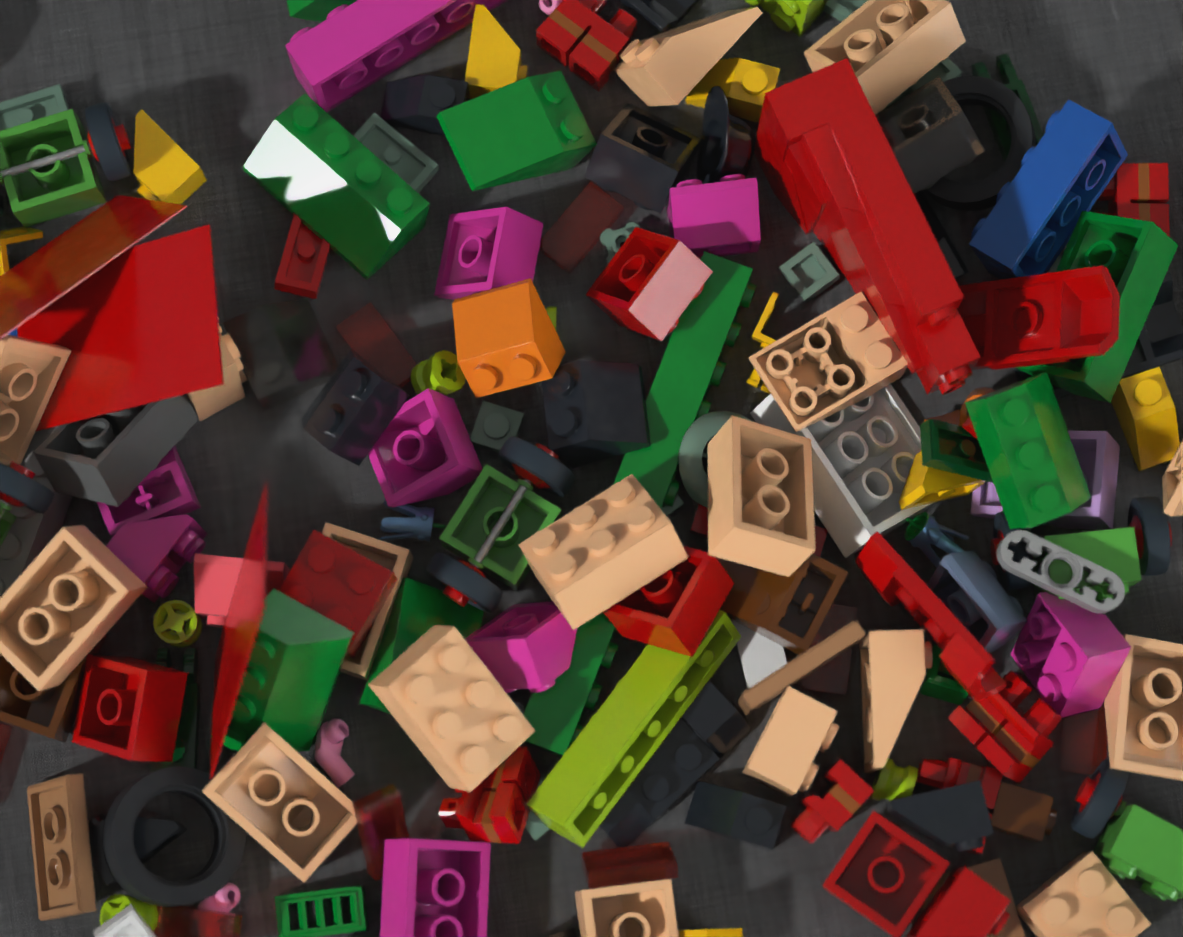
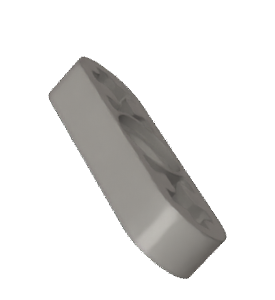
(1086, 596)

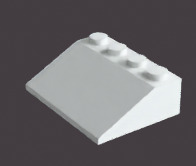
(858, 465)

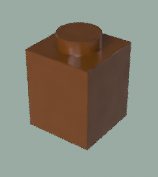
(1023, 813)

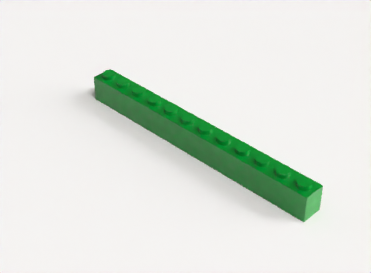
(673, 404)

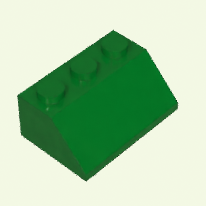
(1028, 452)

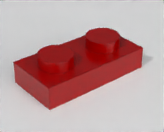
(302, 261)

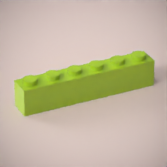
(627, 733)

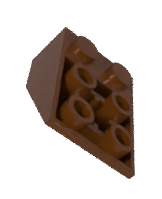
(783, 606)

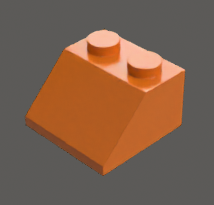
(505, 338)

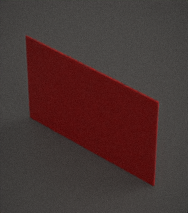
(77, 255)
(135, 330)
(239, 629)

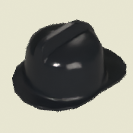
(725, 143)

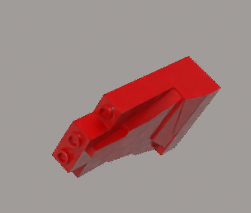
(848, 189)

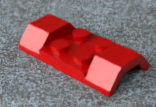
(1042, 317)
(960, 650)

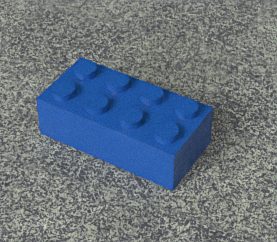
(1048, 194)

